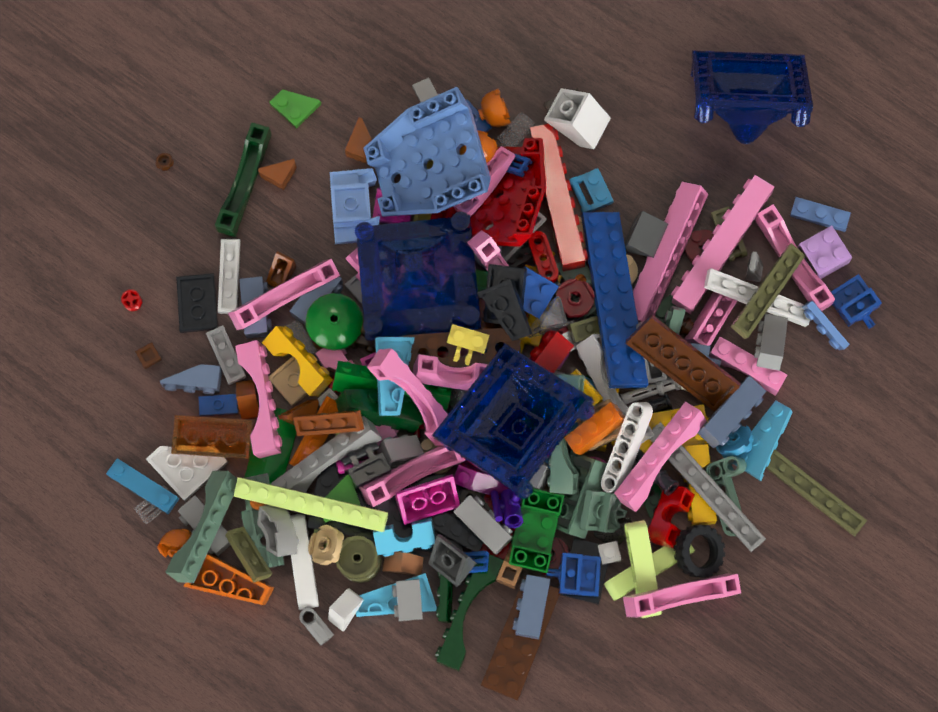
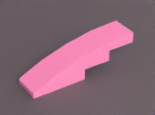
(497, 168)

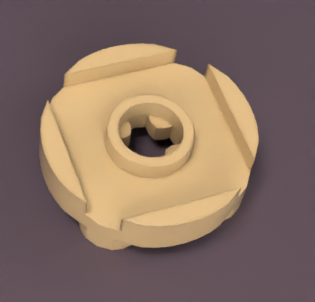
(331, 553)

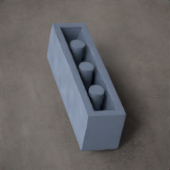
(731, 412)

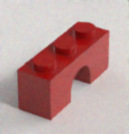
(661, 529)

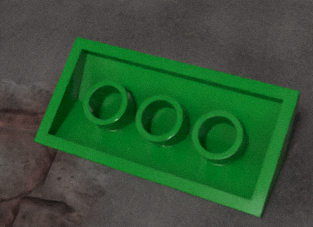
(276, 464)

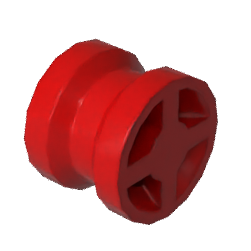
(128, 298)

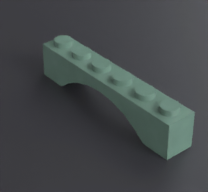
(563, 473)
(189, 559)

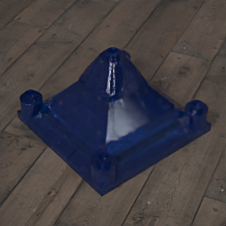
(751, 90)
(417, 277)
(513, 419)

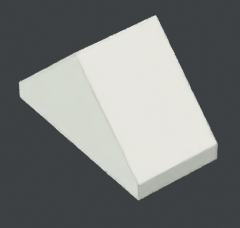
(344, 609)

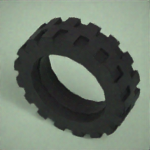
(683, 554)

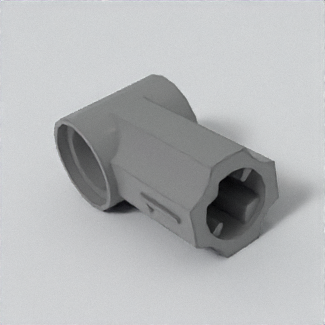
(317, 627)

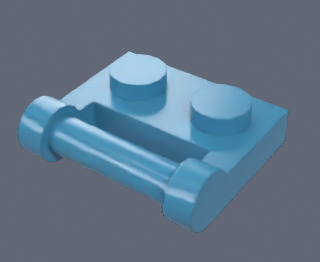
(596, 189)

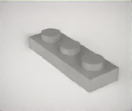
(226, 355)

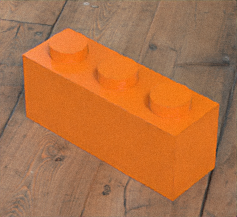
(595, 429)

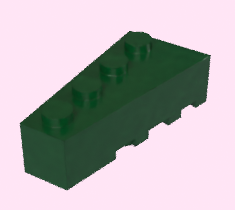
(367, 402)

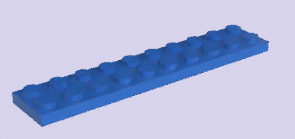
(613, 298)

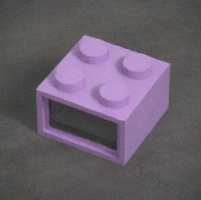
(825, 252)

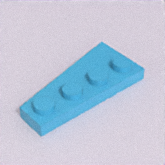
(389, 393)
(766, 439)
(382, 600)

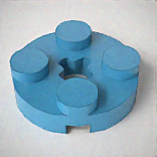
(741, 445)

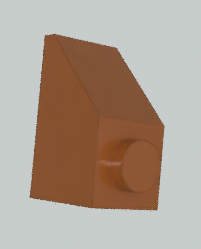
(359, 139)

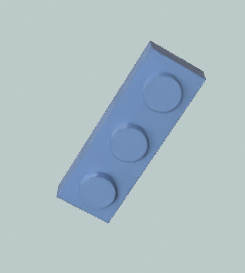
(820, 214)
(824, 326)

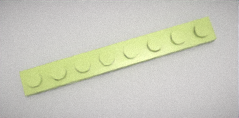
(311, 504)

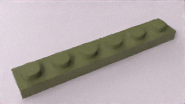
(768, 291)
(815, 493)

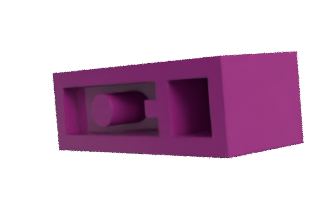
(476, 479)

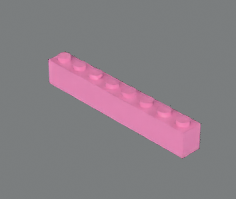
(723, 243)
(660, 269)

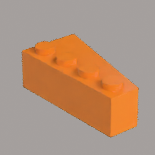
(228, 581)

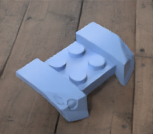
(351, 202)

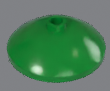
(336, 334)

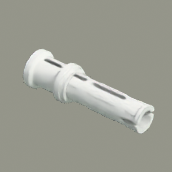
(660, 389)

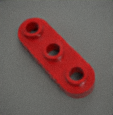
(543, 251)

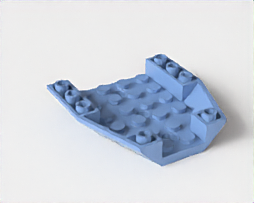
(422, 134)

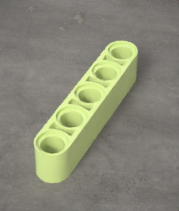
(641, 558)
(623, 582)

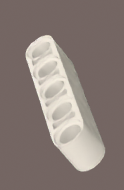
(633, 441)
(303, 566)

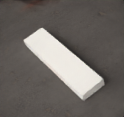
(229, 275)

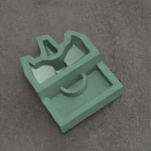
(674, 318)
(601, 512)

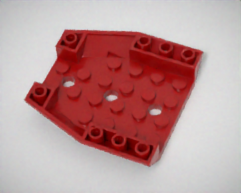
(517, 209)

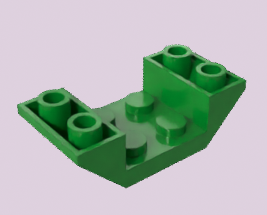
(535, 536)

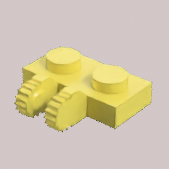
(467, 339)

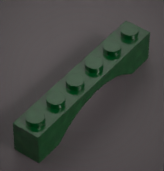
(237, 199)
(453, 650)

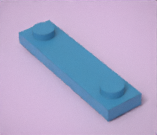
(142, 486)

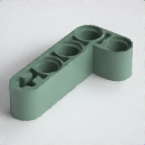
(725, 479)

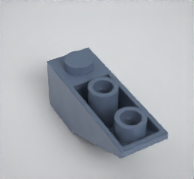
(302, 305)
(200, 378)

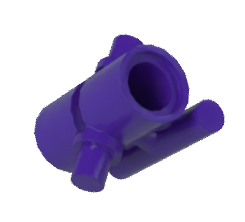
(508, 506)

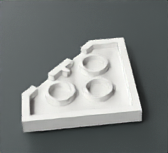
(184, 472)

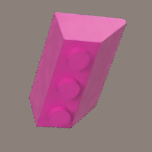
(427, 499)

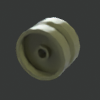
(366, 567)

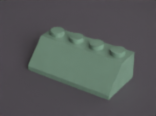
(589, 478)

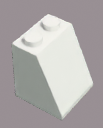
(578, 117)

